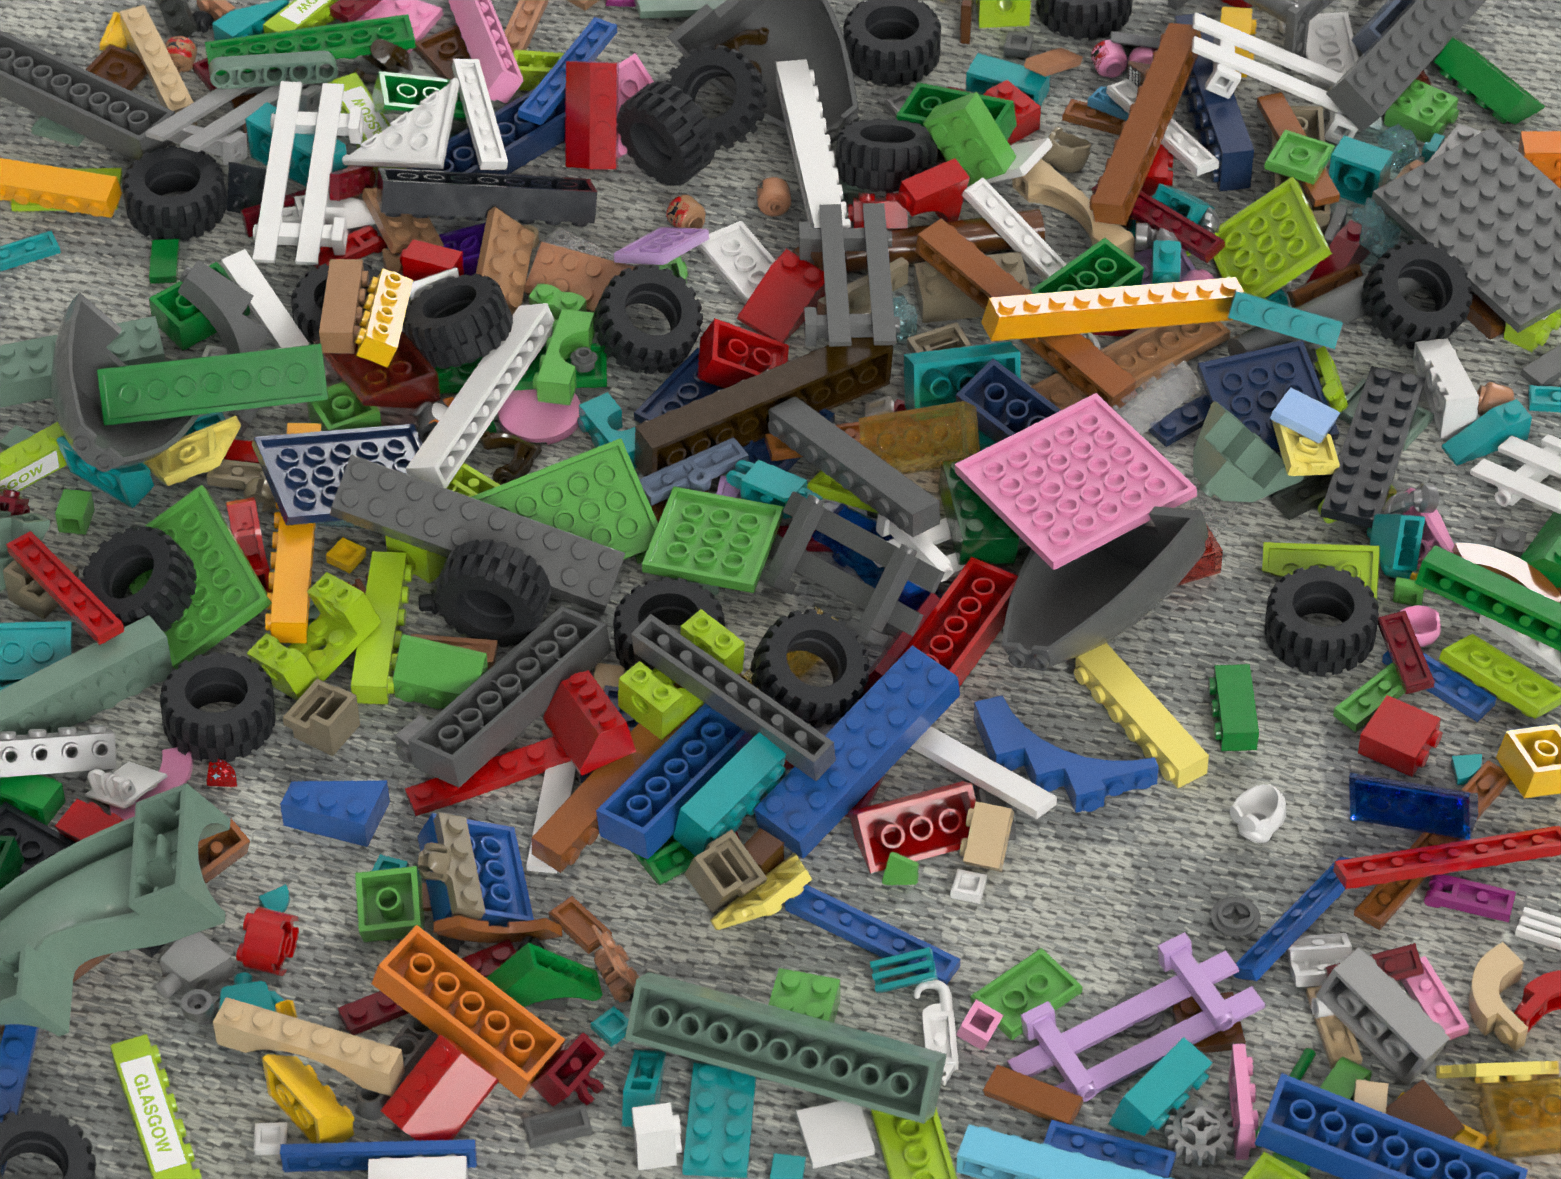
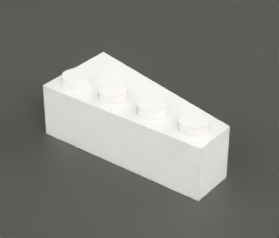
(1446, 386)

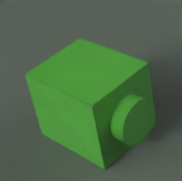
(74, 511)

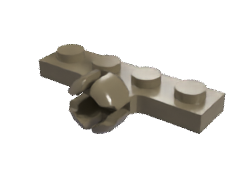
(859, 290)
(246, 477)
(454, 864)

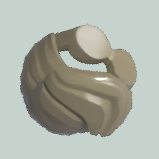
(1069, 153)

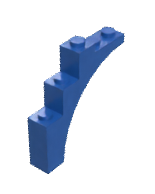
(1050, 767)

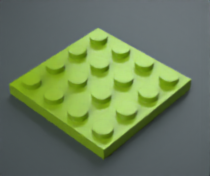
(1271, 241)

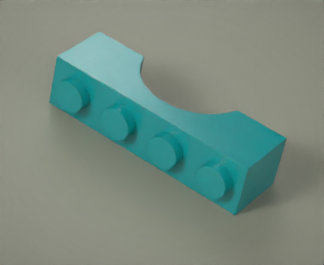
(1285, 319)

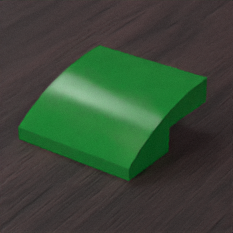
(667, 862)

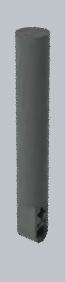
(1340, 304)

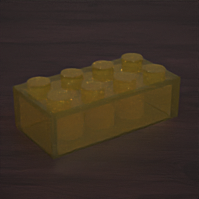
(922, 436)
(1522, 1117)

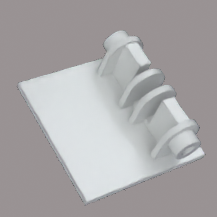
(124, 785)

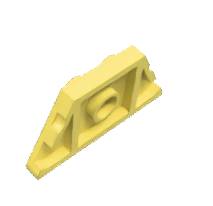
(195, 453)
(1304, 455)
(782, 884)
(1492, 1071)

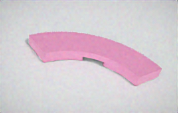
(178, 769)

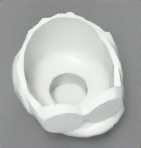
(1259, 812)

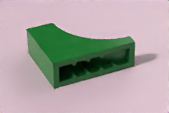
(543, 975)

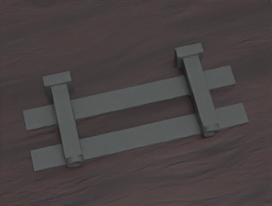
(833, 242)
(879, 603)

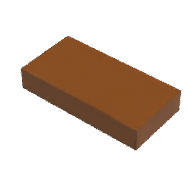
(578, 923)

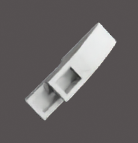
(351, 209)

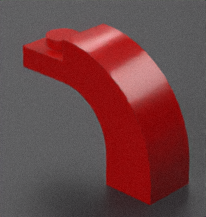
(247, 532)
(1540, 998)

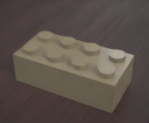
(944, 301)

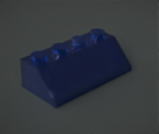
(1412, 805)

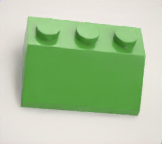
(435, 671)

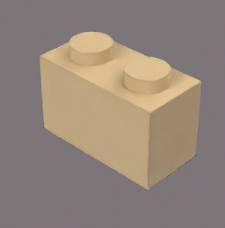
(987, 836)

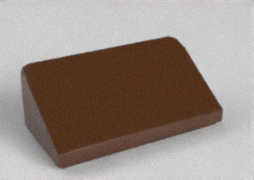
(1485, 318)

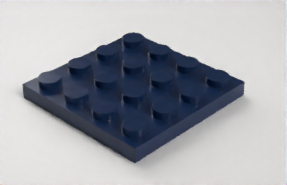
(1256, 382)

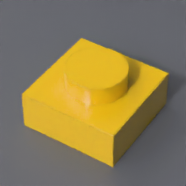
(346, 555)

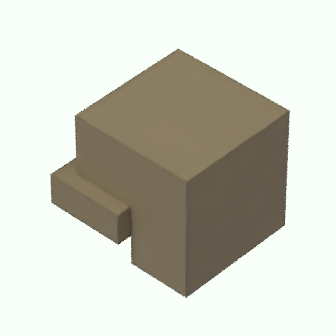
(938, 339)
(27, 592)
(324, 717)
(724, 872)

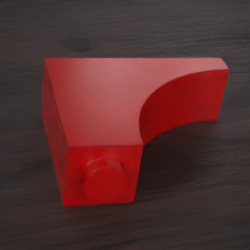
(935, 190)

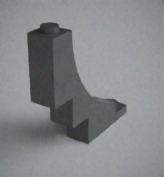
(224, 307)

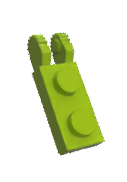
(1330, 380)

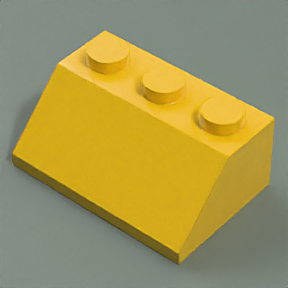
(306, 1100)

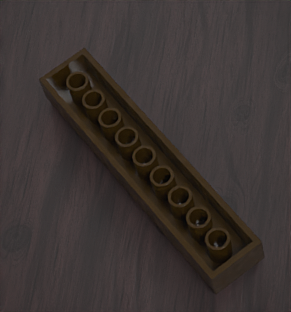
(741, 411)

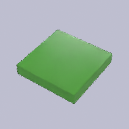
(1299, 157)

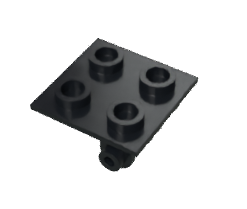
(244, 186)

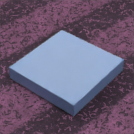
(1305, 415)

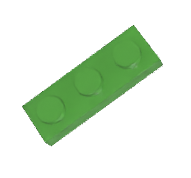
(1364, 702)

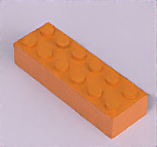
(468, 1010)

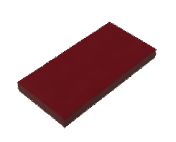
(897, 645)

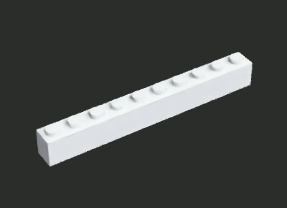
(808, 140)
(482, 397)

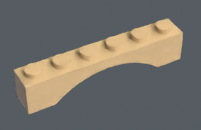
(148, 45)
(1050, 188)
(362, 1060)

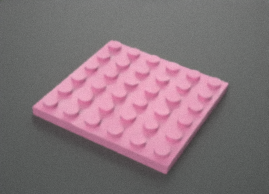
(1074, 480)

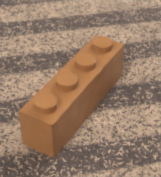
(343, 305)

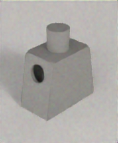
(192, 965)

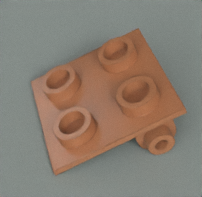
(613, 967)

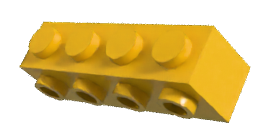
(383, 317)

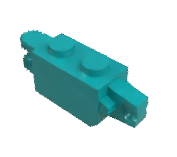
(767, 483)

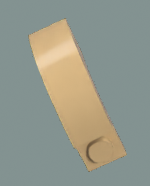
(1491, 976)

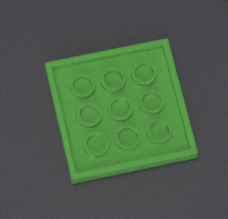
(713, 539)

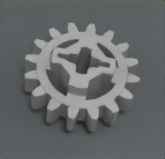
(1200, 1132)

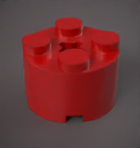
(268, 940)

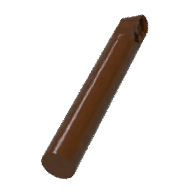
(905, 240)

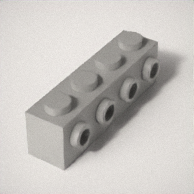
(57, 752)

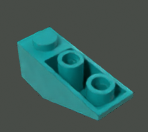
(247, 20)

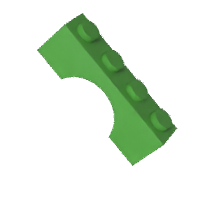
(556, 377)

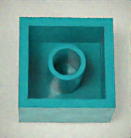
(1359, 169)

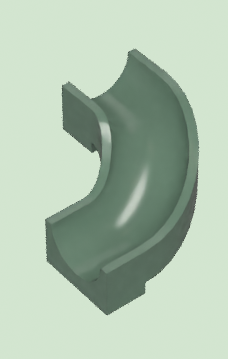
(102, 897)

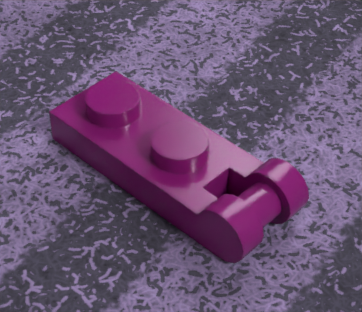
(1470, 897)

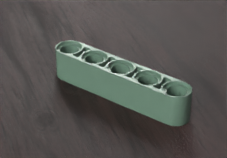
(261, 63)

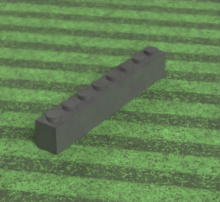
(854, 467)
(732, 696)

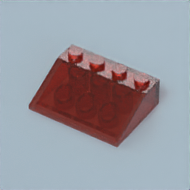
(403, 384)

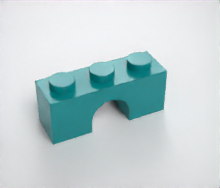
(602, 419)

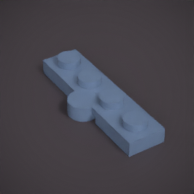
(693, 471)

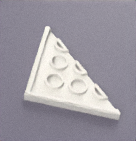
(414, 138)

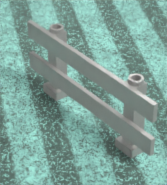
(214, 136)

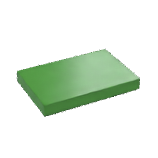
(1026, 987)

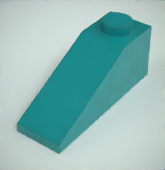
(1489, 432)
(643, 1082)

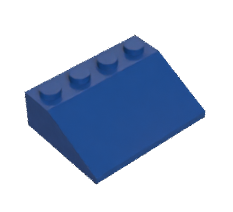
(498, 872)

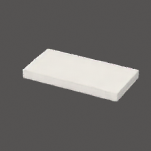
(1331, 43)
(737, 258)

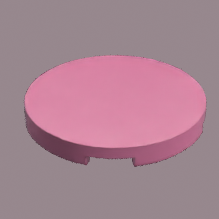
(537, 420)

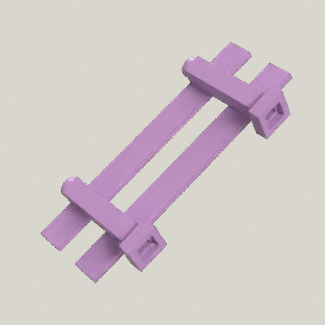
(1191, 980)

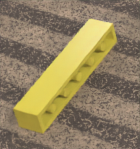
(1141, 715)

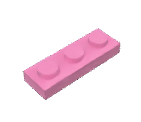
(1436, 1001)

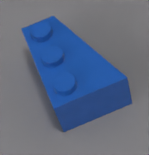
(336, 808)

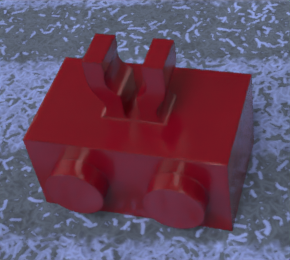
(570, 1072)

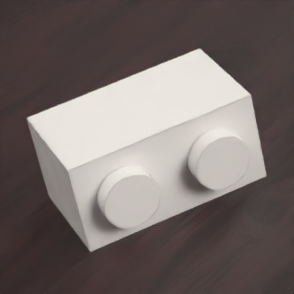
(656, 1136)

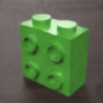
(1423, 110)

